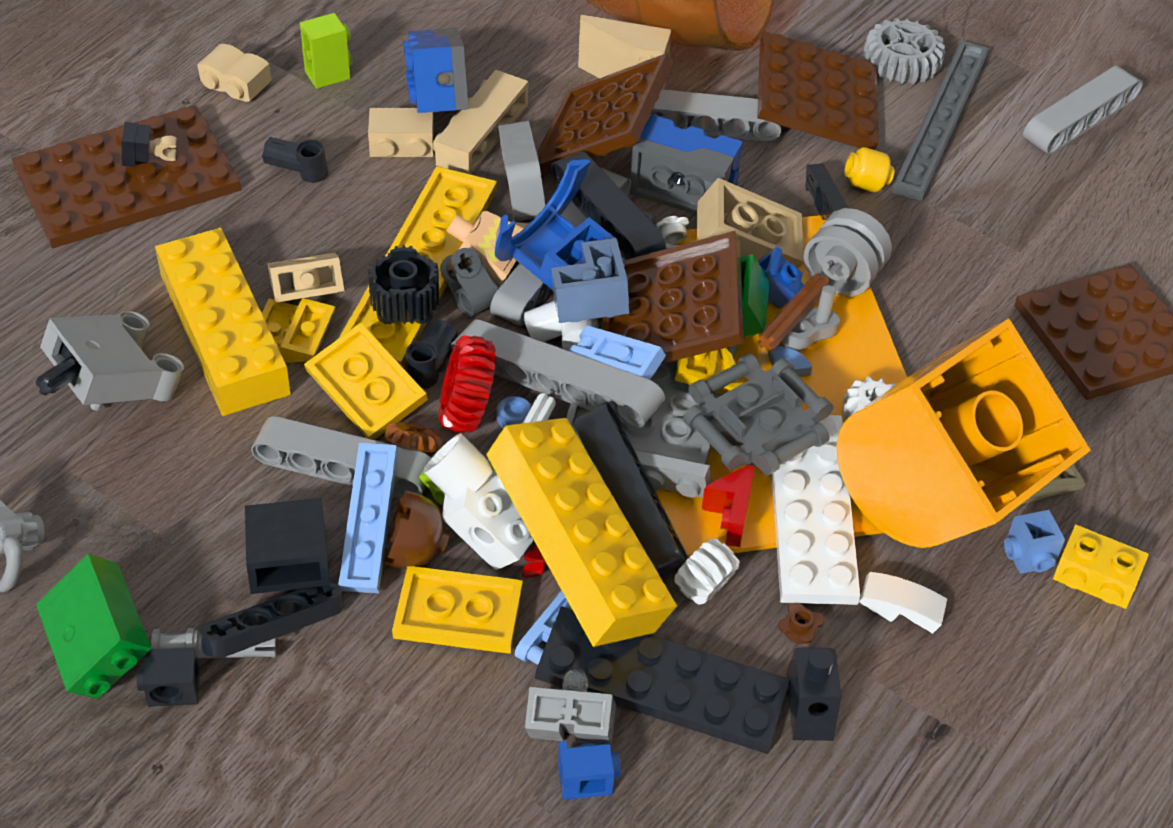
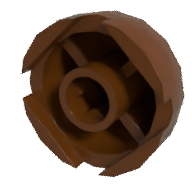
(415, 532)

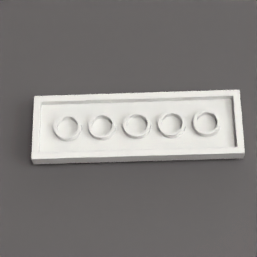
(815, 527)

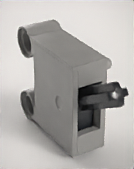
(105, 360)

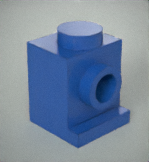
(782, 276)
(587, 770)

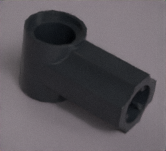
(306, 157)
(429, 353)

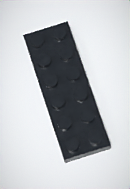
(670, 682)

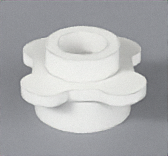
(673, 229)

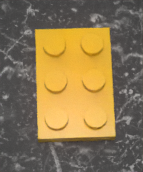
(365, 382)
(458, 609)

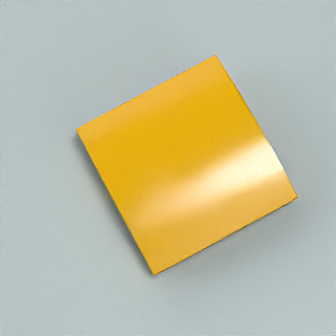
(298, 328)

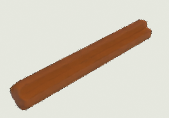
(792, 312)

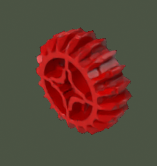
(467, 384)

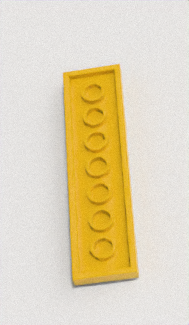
(425, 229)

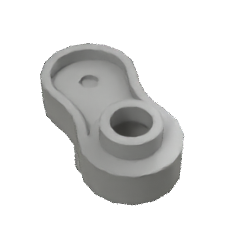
(815, 324)

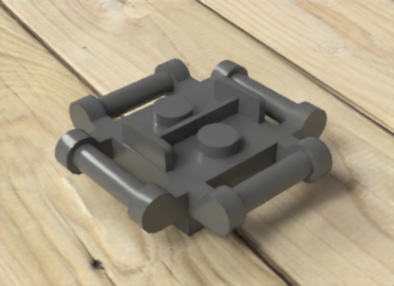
(759, 418)

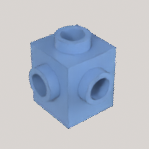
(1034, 542)

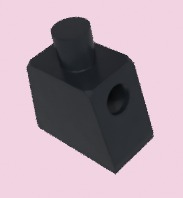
(813, 680)

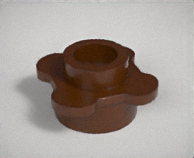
(799, 632)

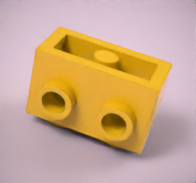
(1100, 566)

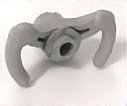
(17, 534)

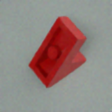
(731, 498)

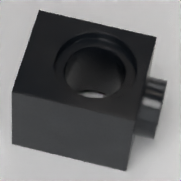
(170, 677)

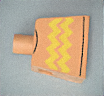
(482, 240)

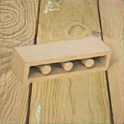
(475, 129)

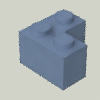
(592, 288)

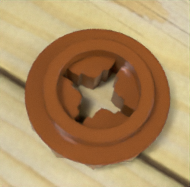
(414, 437)

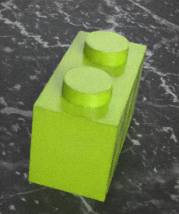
(326, 50)

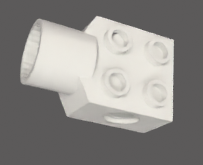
(478, 503)

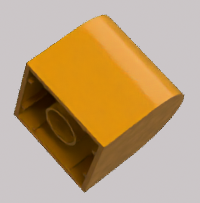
(958, 442)

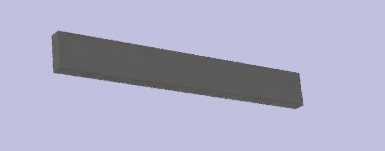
(940, 121)

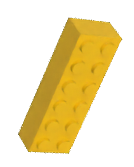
(223, 321)
(580, 531)

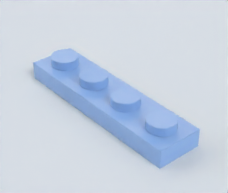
(368, 518)

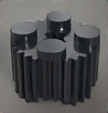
(404, 287)

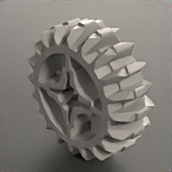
(904, 51)

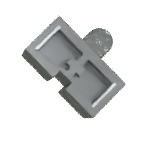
(571, 712)

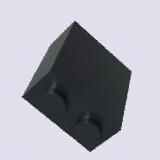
(286, 546)

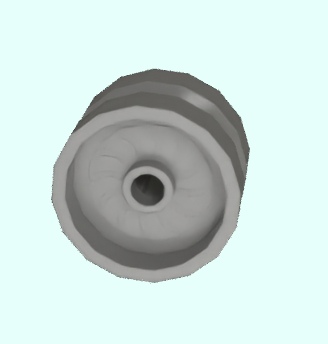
(848, 251)

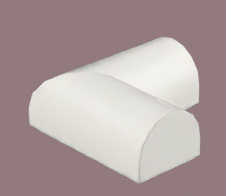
(544, 325)

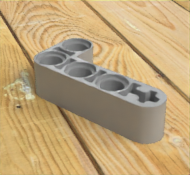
(522, 170)

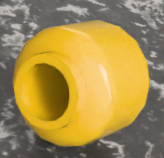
(869, 169)

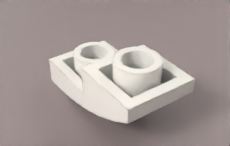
(897, 596)

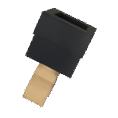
(138, 145)

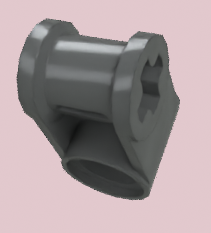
(471, 285)

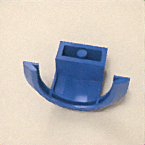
(550, 238)

